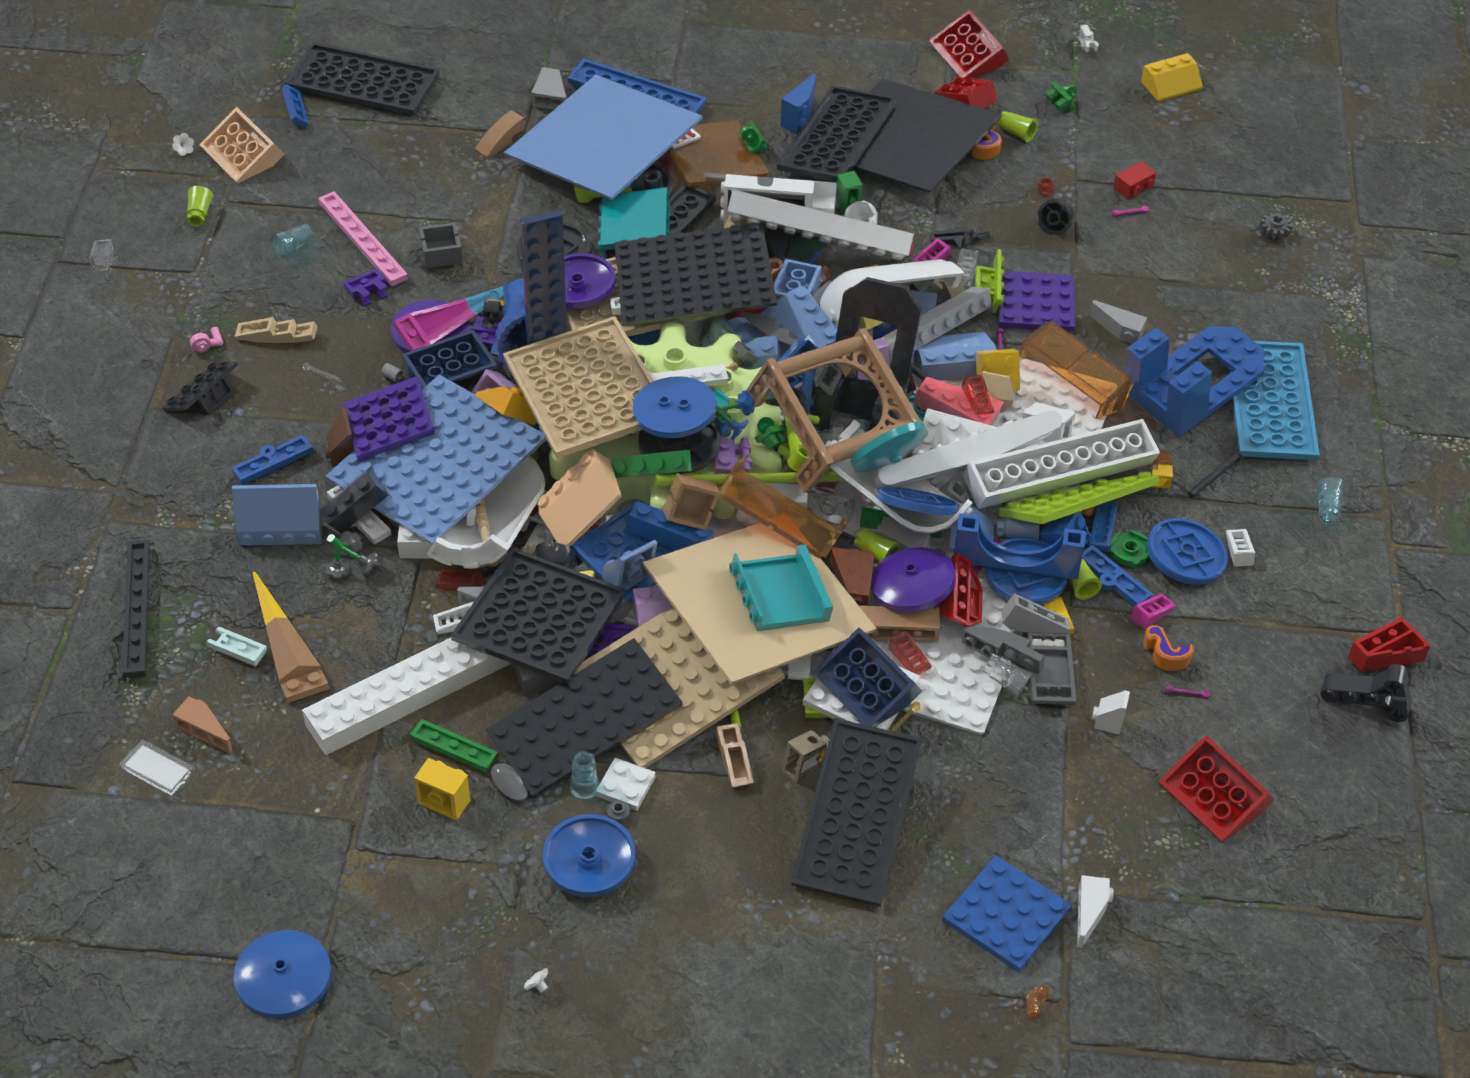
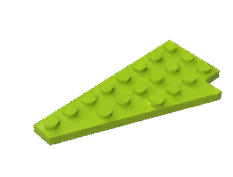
(1062, 502)

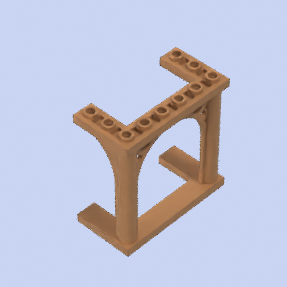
(848, 355)

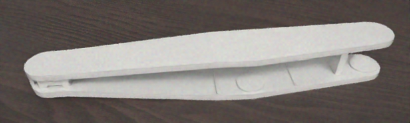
(958, 453)

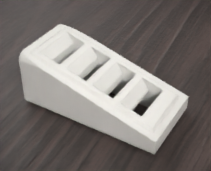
(1240, 549)
(447, 615)

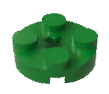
(1126, 557)

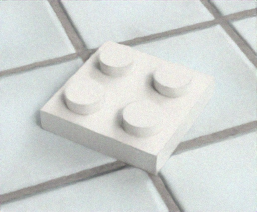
(625, 783)

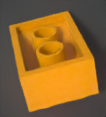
(508, 402)

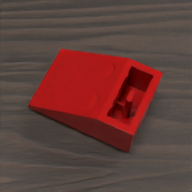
(969, 91)

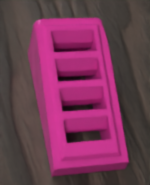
(936, 245)
(1150, 611)

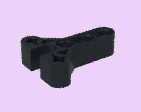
(1384, 691)

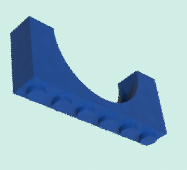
(1058, 559)

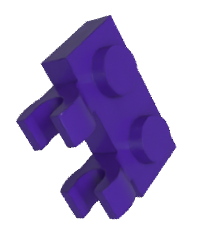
(364, 283)
(486, 335)

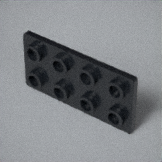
(207, 389)

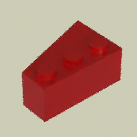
(1389, 645)

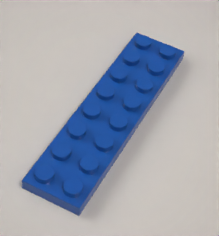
(587, 69)

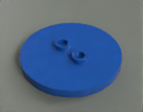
(674, 407)
(917, 500)
(1187, 551)
(1032, 586)

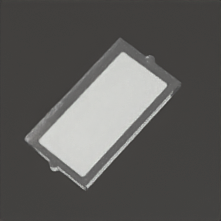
(156, 767)

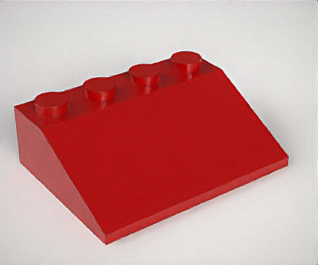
(969, 47)
(1216, 789)

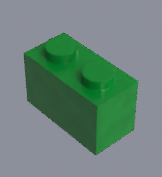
(848, 190)

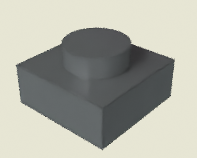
(745, 353)

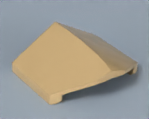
(999, 388)

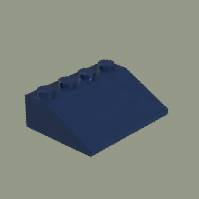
(451, 358)
(867, 680)

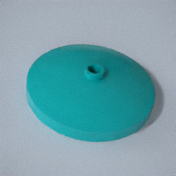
(889, 447)

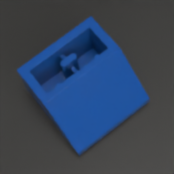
(1054, 529)

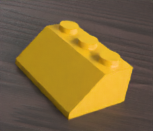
(1172, 77)

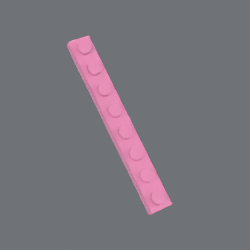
(363, 238)

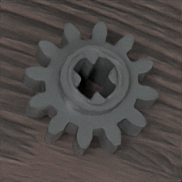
(1275, 226)

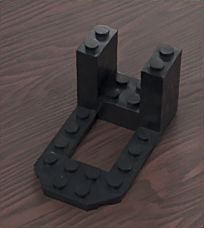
(884, 303)

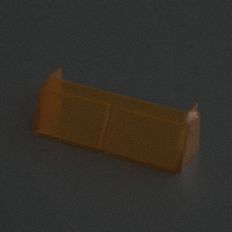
(1079, 366)
(779, 511)

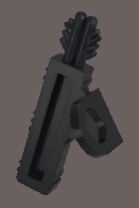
(961, 238)

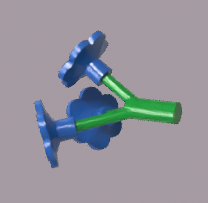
(726, 424)

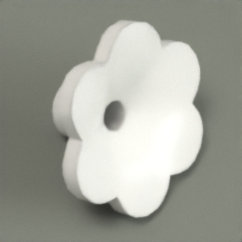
(186, 142)
(537, 981)

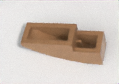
(500, 134)
(734, 755)

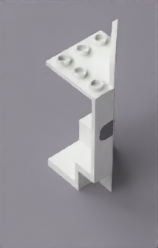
(815, 193)

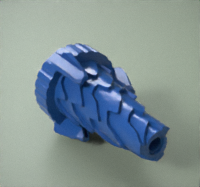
(512, 328)

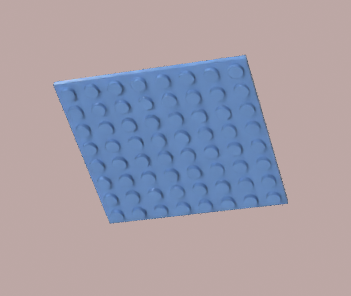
(603, 136)
(450, 472)

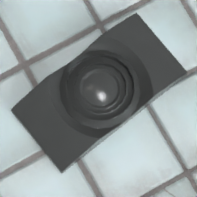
(1056, 681)

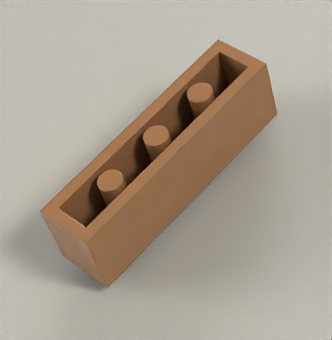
(920, 625)

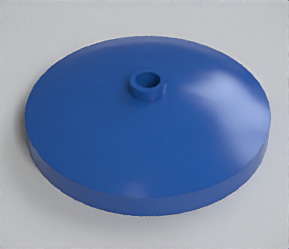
(589, 855)
(282, 974)

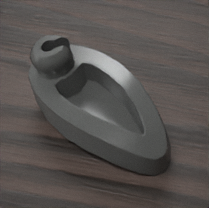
(509, 782)

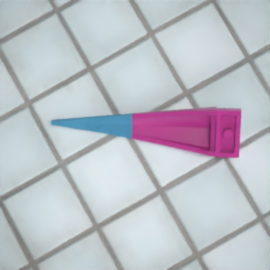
(436, 323)

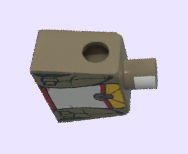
(804, 755)

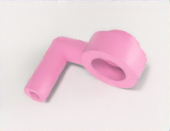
(200, 342)

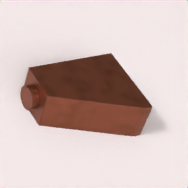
(854, 572)

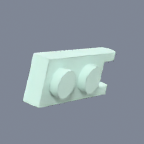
(238, 646)

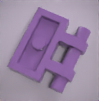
(726, 458)

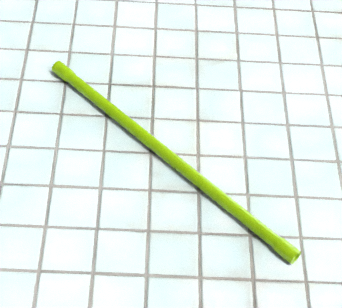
(666, 480)

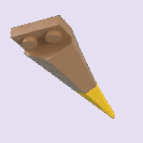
(295, 664)

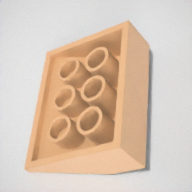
(241, 147)
(579, 498)

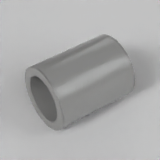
(392, 372)

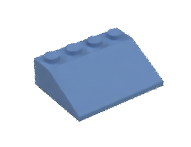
(802, 316)
(952, 355)
(277, 514)

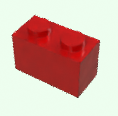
(1134, 180)

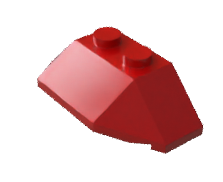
(965, 599)

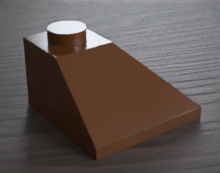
(339, 439)

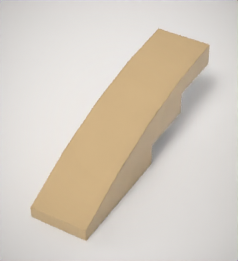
(270, 331)

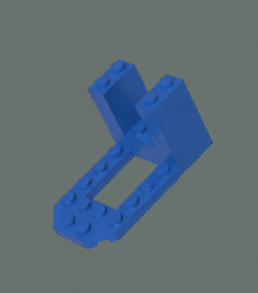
(1189, 398)

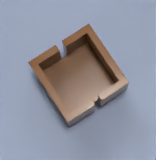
(688, 499)

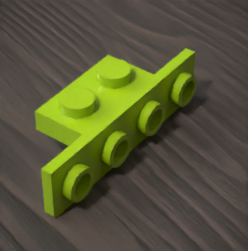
(991, 279)

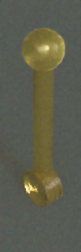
(915, 707)

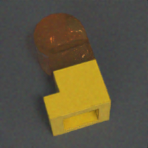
(1163, 468)

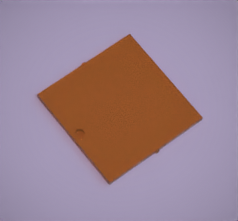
(718, 152)

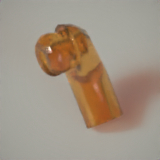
(1035, 998)

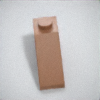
(198, 720)

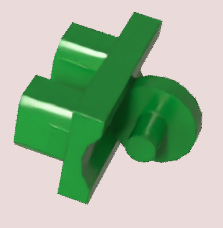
(1064, 95)
(753, 138)
(772, 435)

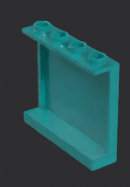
(633, 217)
(782, 590)

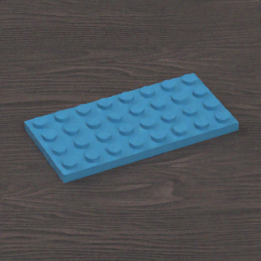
(1276, 410)

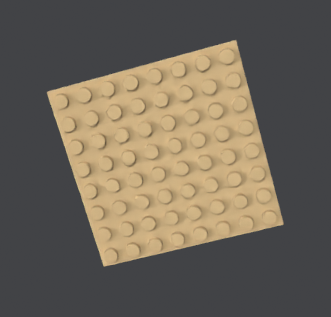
(711, 606)

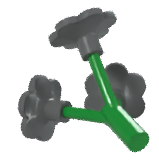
(348, 545)

